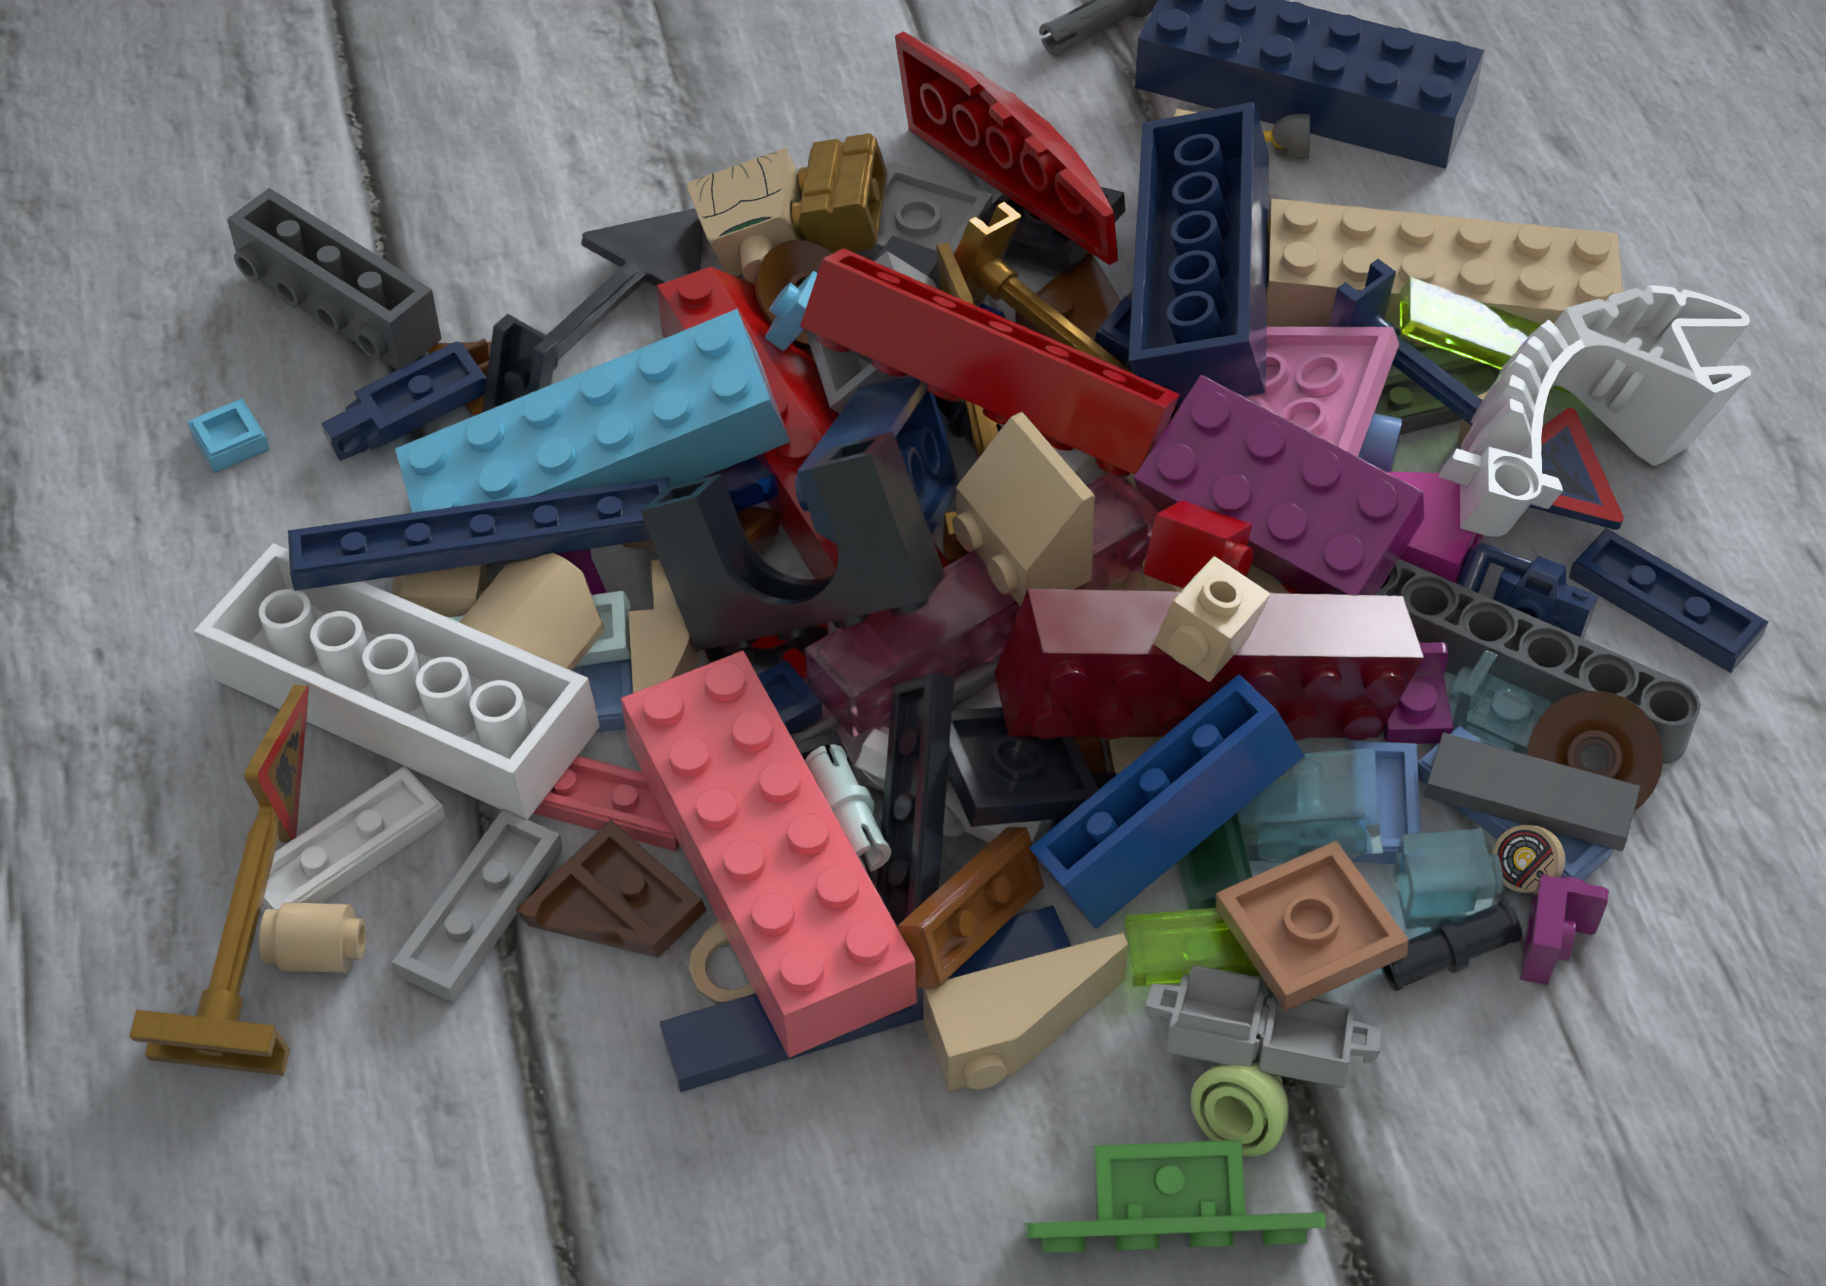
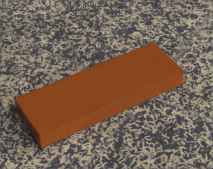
(971, 906)

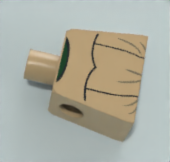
(748, 210)

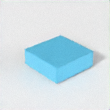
(228, 435)

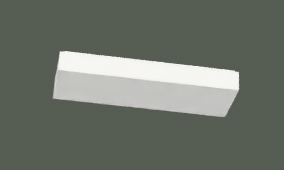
(352, 841)

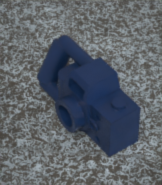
(1531, 587)

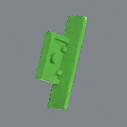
(1167, 1191)

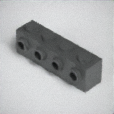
(334, 279)

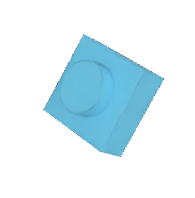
(789, 311)

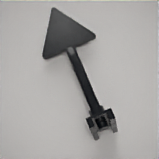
(646, 251)

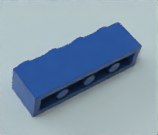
(1168, 801)

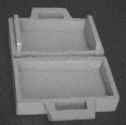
(1224, 1012)

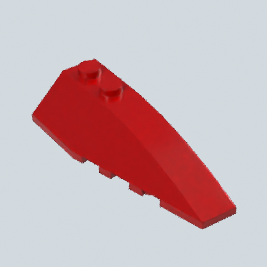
(1004, 144)

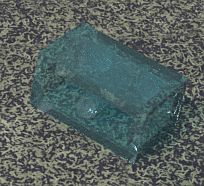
(1317, 803)

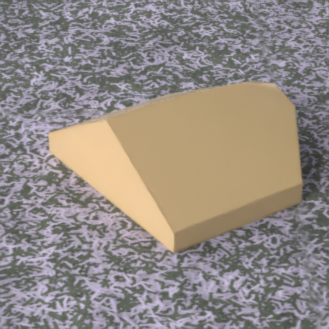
(540, 609)

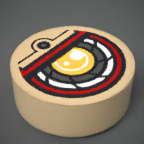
(1527, 854)

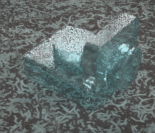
(1494, 708)

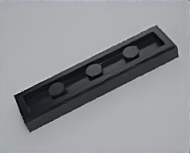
(915, 792)

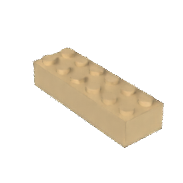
(1498, 263)

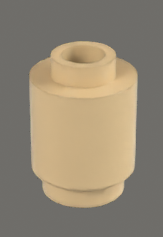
(312, 937)

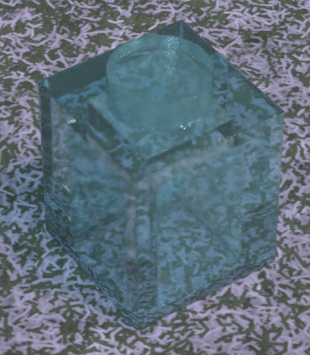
(1445, 876)

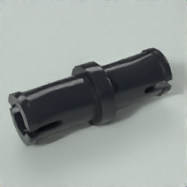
(1454, 944)

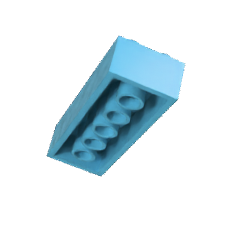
(644, 416)

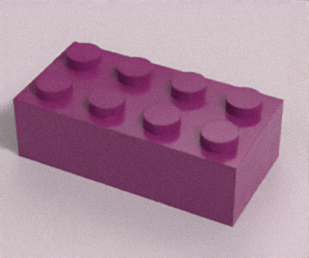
(1314, 508)

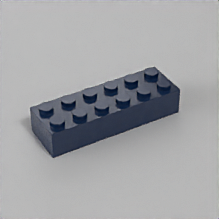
(1350, 74)
(1202, 252)

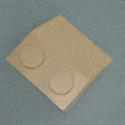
(1026, 514)

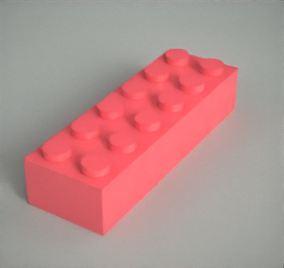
(769, 854)

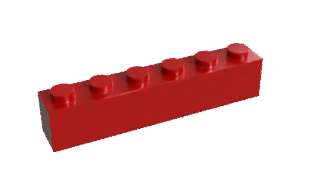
(987, 361)

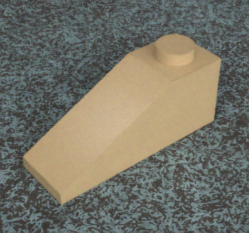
(1009, 1013)

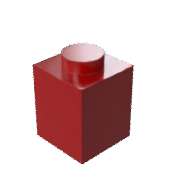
(1189, 537)

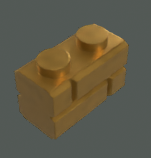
(841, 194)

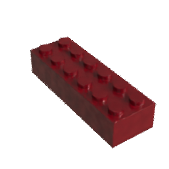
(1091, 667)

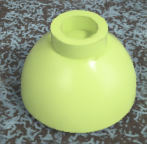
(1241, 1105)

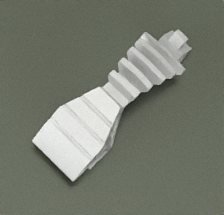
(1631, 360)

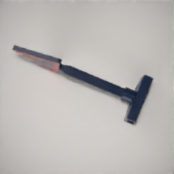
(1564, 443)

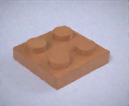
(1311, 925)

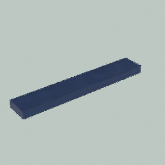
(470, 534)
(740, 1037)

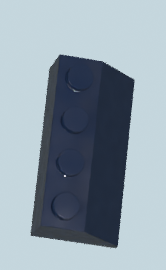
(915, 420)

